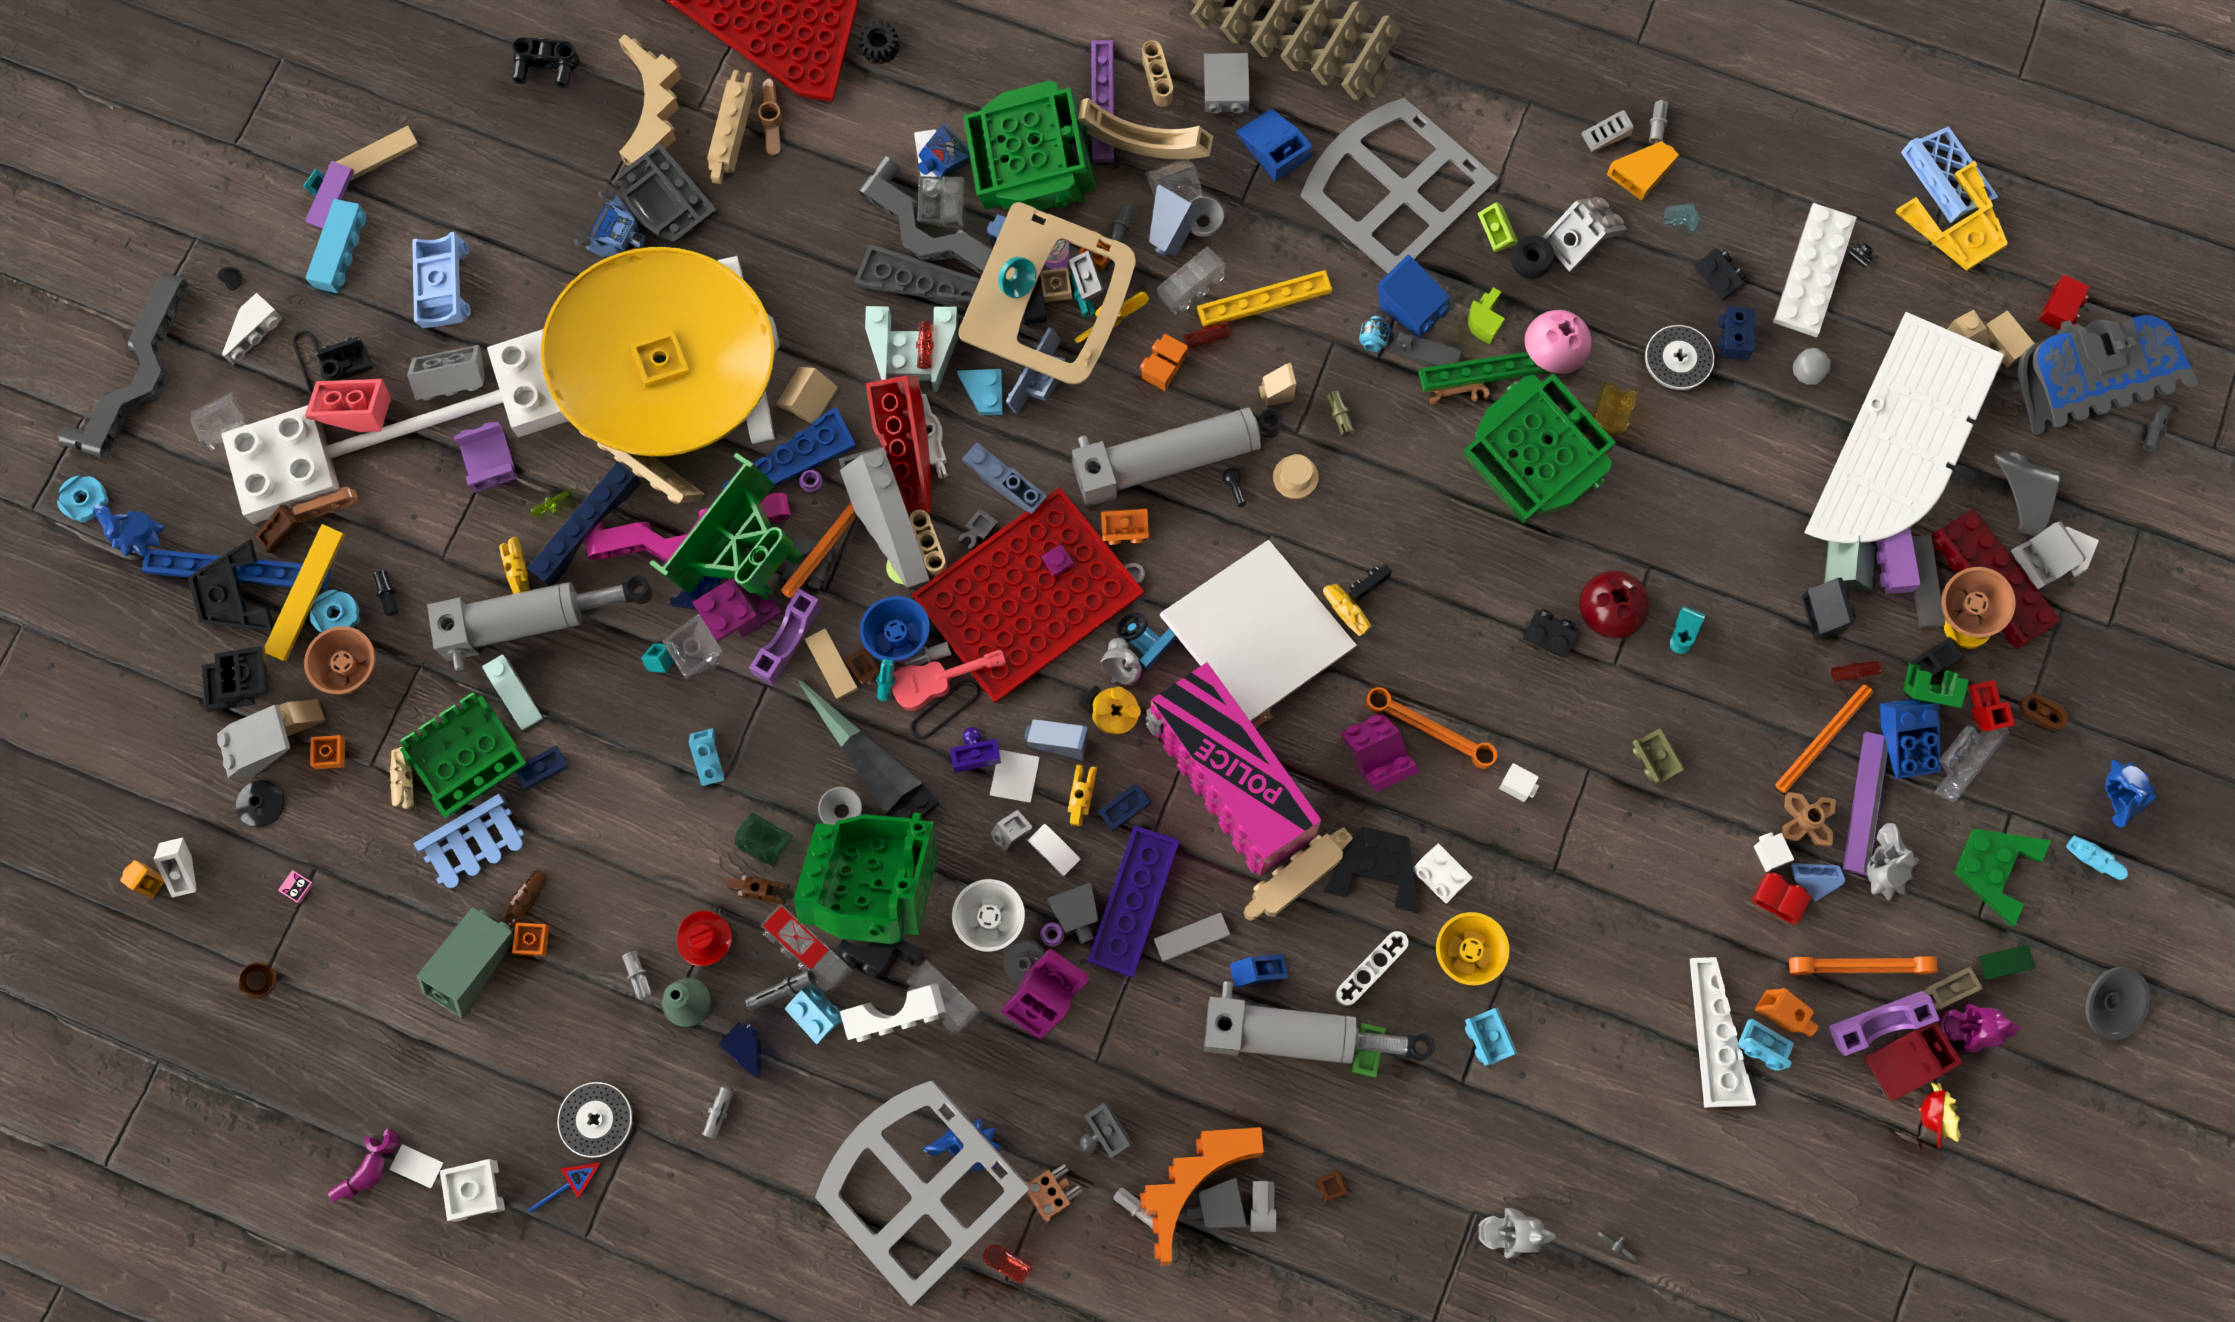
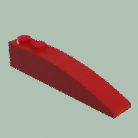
(902, 431)

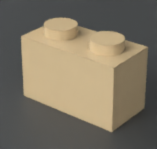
(2008, 338)

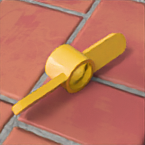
(1127, 308)

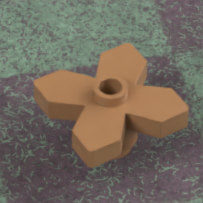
(1808, 819)

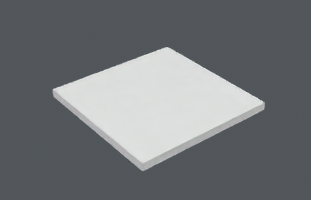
(1258, 629)

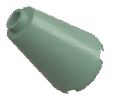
(686, 1002)

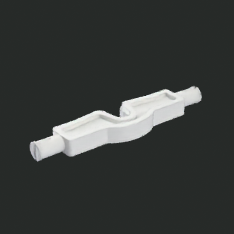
(936, 452)

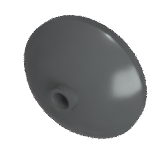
(2117, 1003)

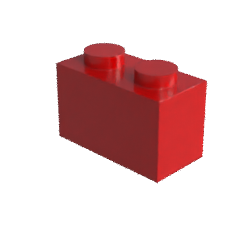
(2064, 302)

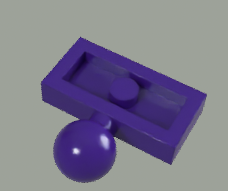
(975, 753)

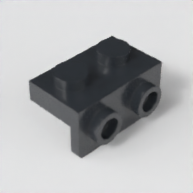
(1720, 273)
(350, 353)
(1551, 632)

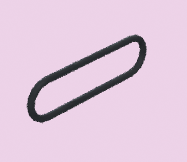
(299, 357)
(938, 702)

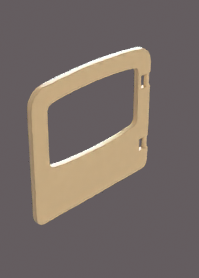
(995, 318)

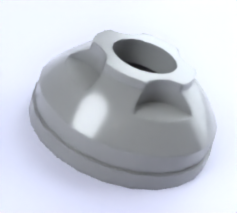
(1212, 211)
(836, 797)

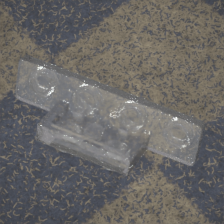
(1966, 759)

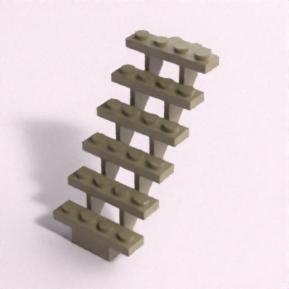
(1365, 74)

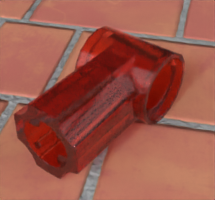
(1009, 1265)

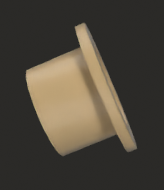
(1295, 476)

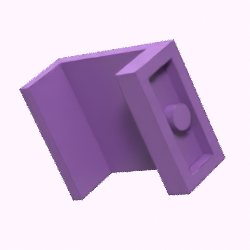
(486, 456)

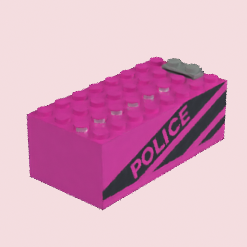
(1232, 769)

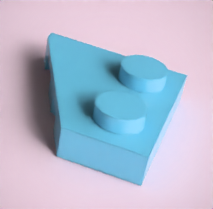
(984, 389)

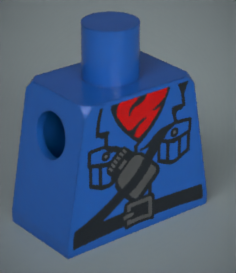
(943, 153)

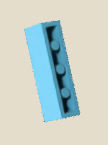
(336, 246)

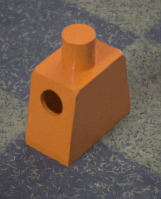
(1786, 1011)

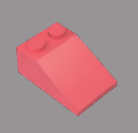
(350, 404)

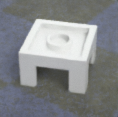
(471, 1190)

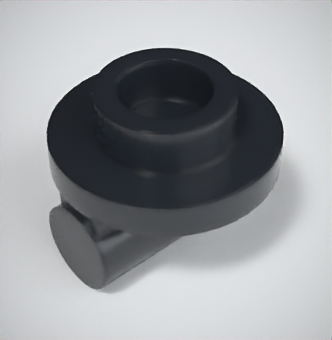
(1862, 254)

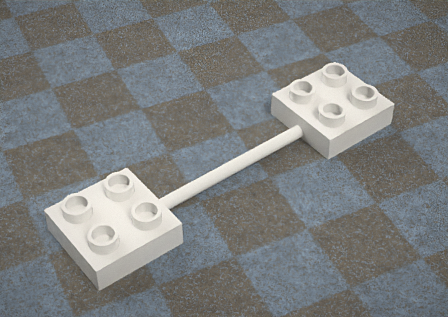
(291, 462)

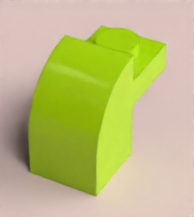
(1482, 320)

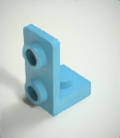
(706, 757)

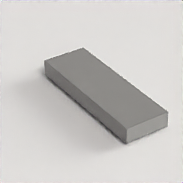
(1191, 937)

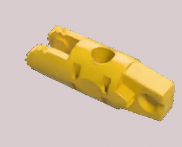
(514, 565)
(1347, 609)
(1080, 806)

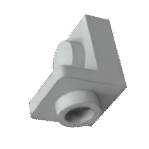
(1010, 830)

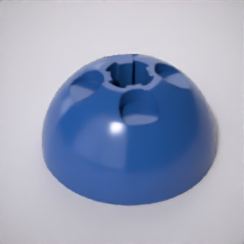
(893, 619)

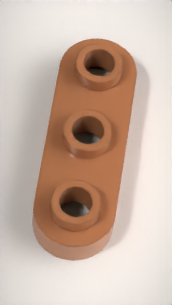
(324, 504)

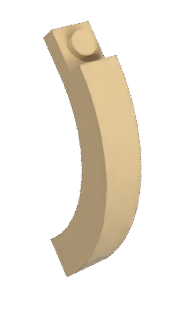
(1144, 140)

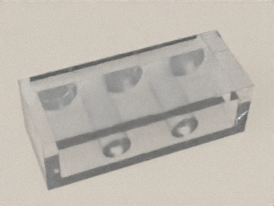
(1191, 281)
(958, 1009)

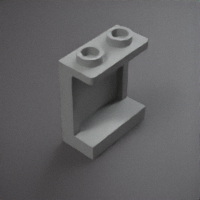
(1226, 82)

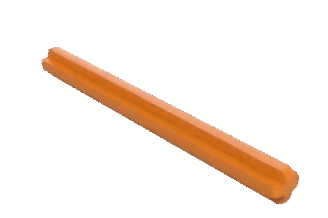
(819, 552)
(1824, 738)

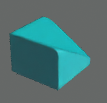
(657, 658)

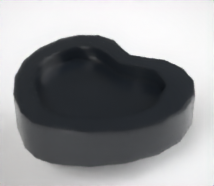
(231, 277)

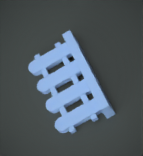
(457, 841)

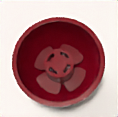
(1608, 613)

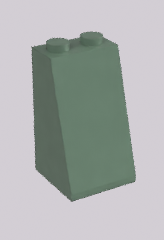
(465, 961)

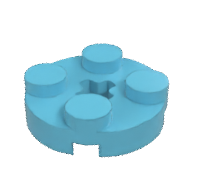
(69, 497)
(334, 600)

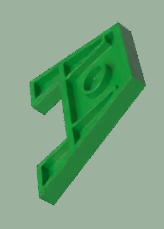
(1987, 865)

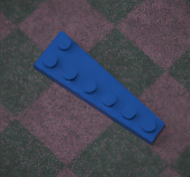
(807, 450)

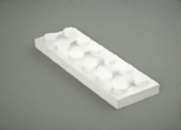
(1814, 270)

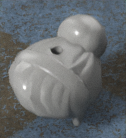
(1121, 662)

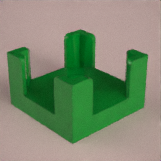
(1949, 693)

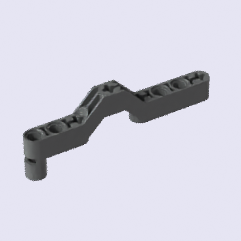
(905, 210)
(149, 379)

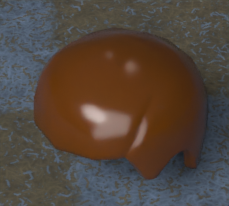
(256, 980)

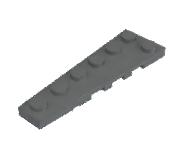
(910, 276)

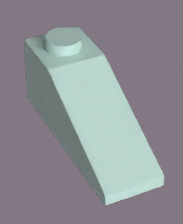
(512, 692)

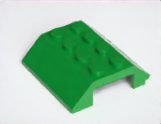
(462, 753)

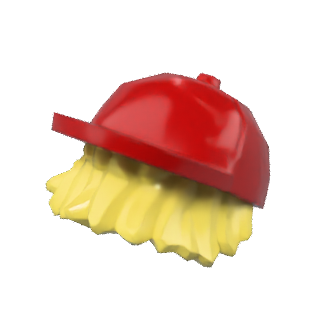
(1939, 1114)

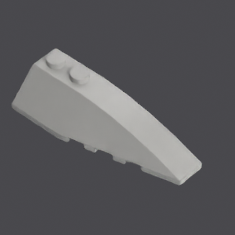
(883, 513)

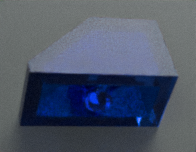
(744, 1047)

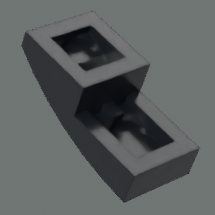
(1939, 657)

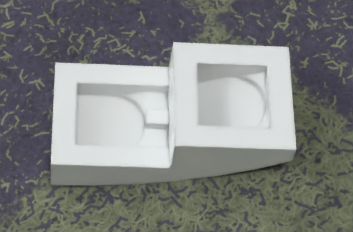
(1054, 849)

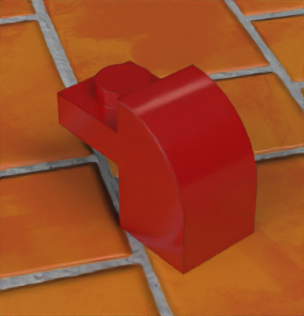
(1988, 709)

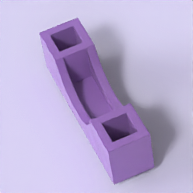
(797, 621)
(1861, 1030)

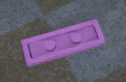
(332, 188)

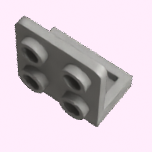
(2049, 555)

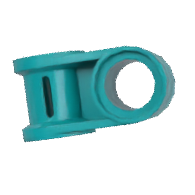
(1686, 627)

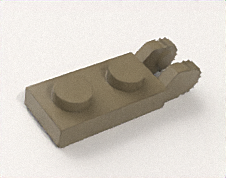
(1953, 988)

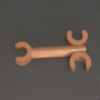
(1451, 391)

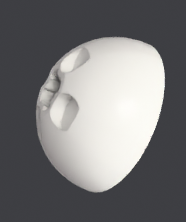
(980, 905)

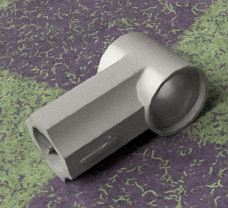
(1262, 1211)

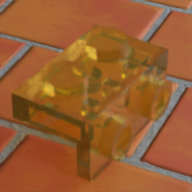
(1614, 408)

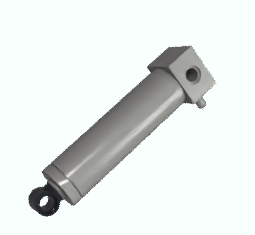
(1110, 469)

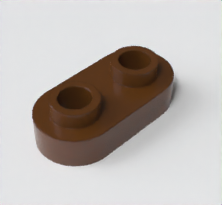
(2042, 711)

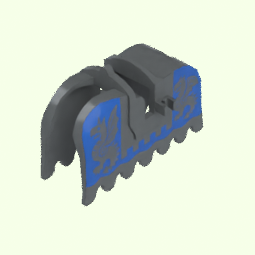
(2100, 366)

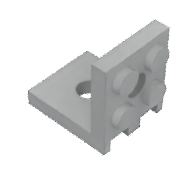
(1590, 223)

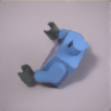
(613, 229)

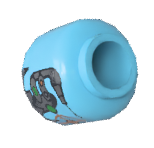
(1374, 334)

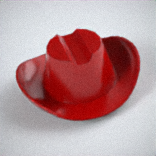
(703, 938)

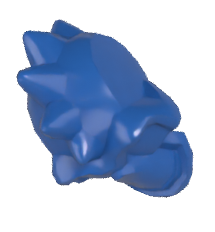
(129, 530)
(2128, 791)
(954, 1145)

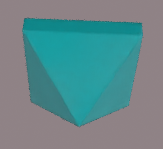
(314, 182)

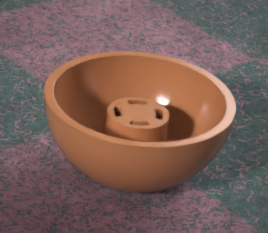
(1988, 595)
(331, 655)

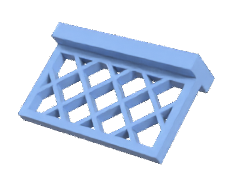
(1935, 179)

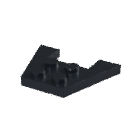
(219, 593)
(1381, 858)

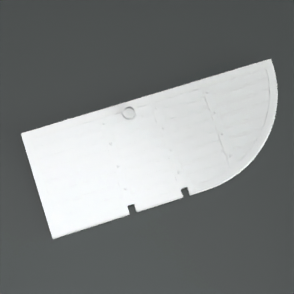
(1905, 434)

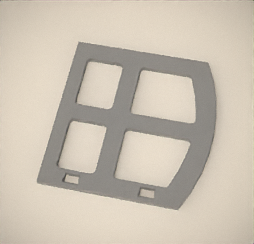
(1402, 190)
(925, 1196)

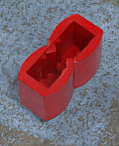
(1781, 898)

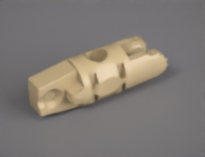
(401, 780)

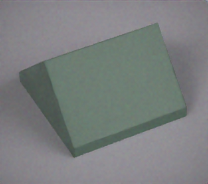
(1851, 562)

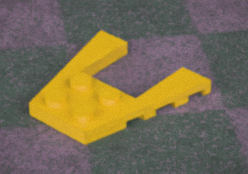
(1970, 239)

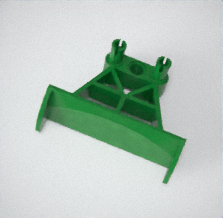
(724, 533)

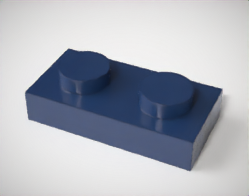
(542, 767)
(1124, 807)

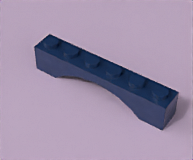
(560, 550)

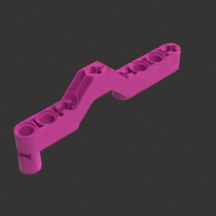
(639, 536)

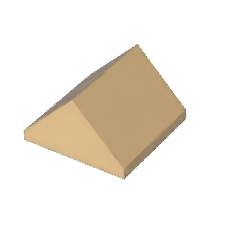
(807, 394)

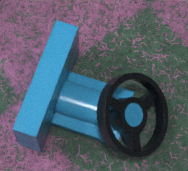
(1145, 640)

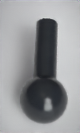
(1232, 478)

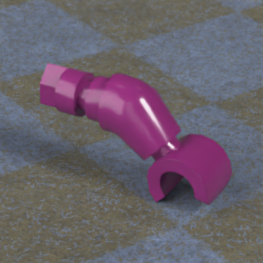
(370, 1170)

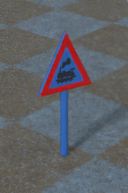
(578, 1179)

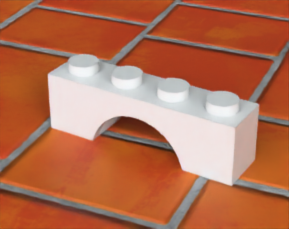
(919, 1004)

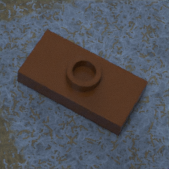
(276, 528)

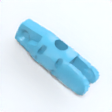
(2096, 857)

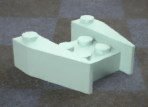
(897, 351)

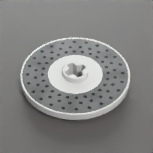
(1666, 367)
(575, 1119)

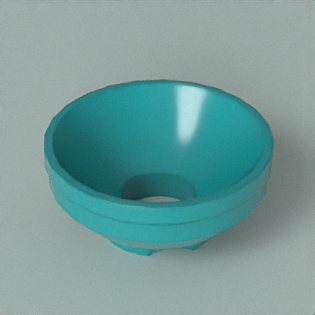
(1022, 280)

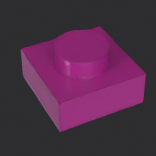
(1057, 560)

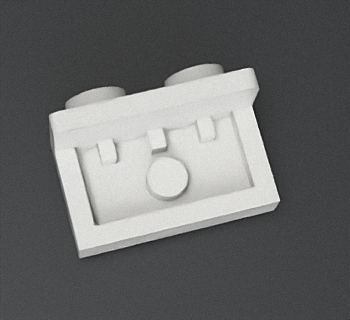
(1442, 873)

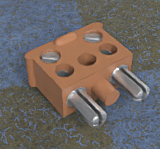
(1043, 1201)

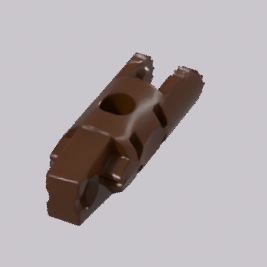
(748, 884)
(523, 898)

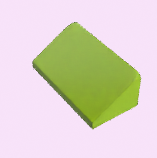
(1497, 227)

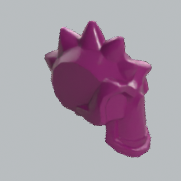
(1977, 1027)

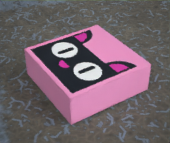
(296, 887)

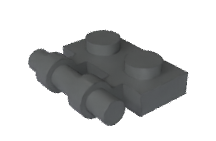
(805, 547)

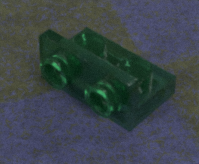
(762, 839)

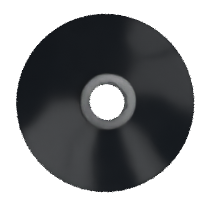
(267, 810)

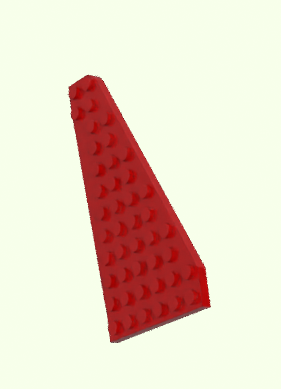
(788, 39)

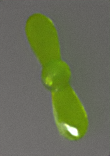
(549, 503)

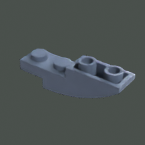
(1003, 479)

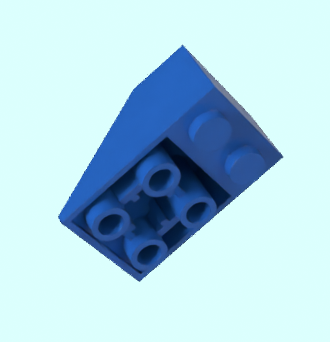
(1275, 144)
(1912, 736)

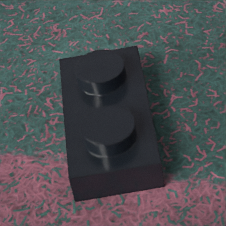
(1376, 577)

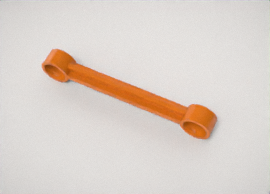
(1431, 728)
(1914, 965)

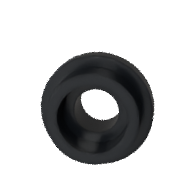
(329, 365)

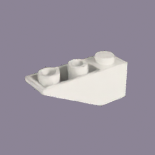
(251, 324)

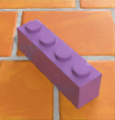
(1898, 563)

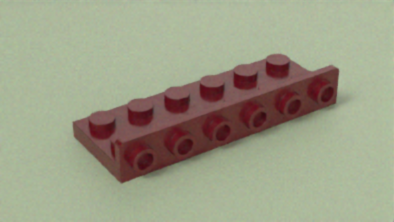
(1971, 544)

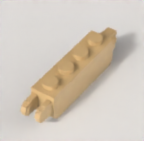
(730, 126)
(1298, 876)

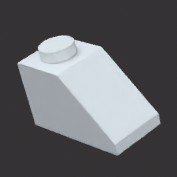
(176, 867)

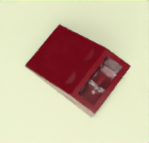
(1913, 1060)

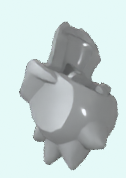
(1890, 863)
(1514, 1233)

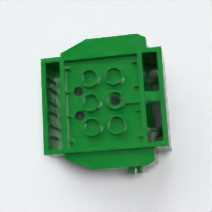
(1038, 173)
(1560, 469)
(876, 853)

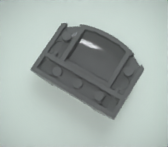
(663, 195)

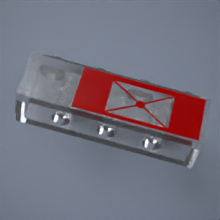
(806, 948)

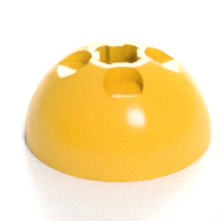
(1484, 943)

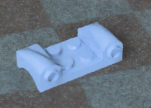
(438, 282)

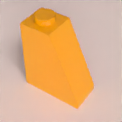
(1643, 168)

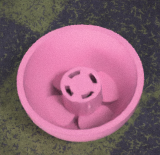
(1558, 341)

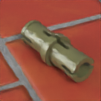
(1341, 413)

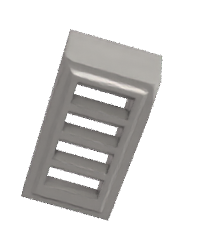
(1621, 130)

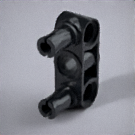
(544, 54)

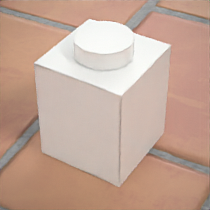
(1519, 783)
(1773, 851)

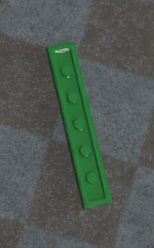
(1478, 371)

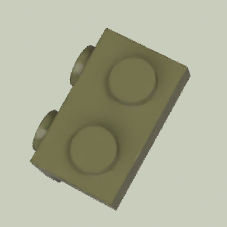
(1658, 756)

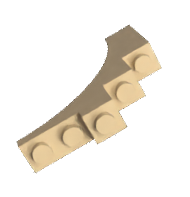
(659, 101)

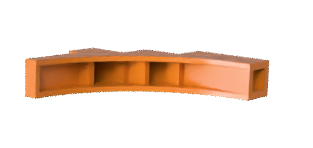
(1166, 1201)

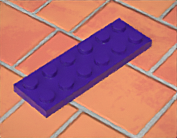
(1133, 901)

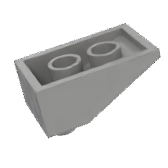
(253, 742)

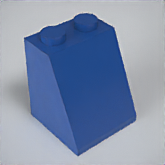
(1412, 297)

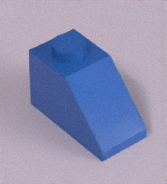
(1258, 970)

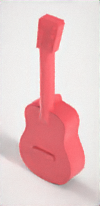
(920, 684)

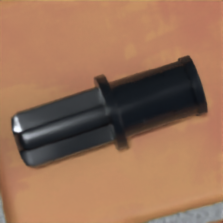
(385, 593)

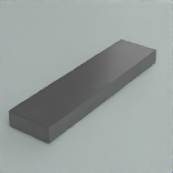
(1928, 593)

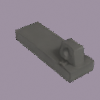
(1423, 350)

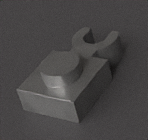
(979, 526)

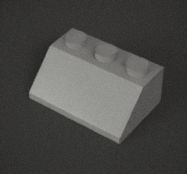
(446, 373)

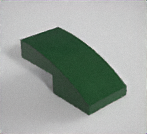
(2007, 962)

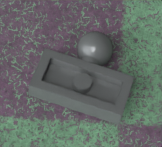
(1107, 1131)

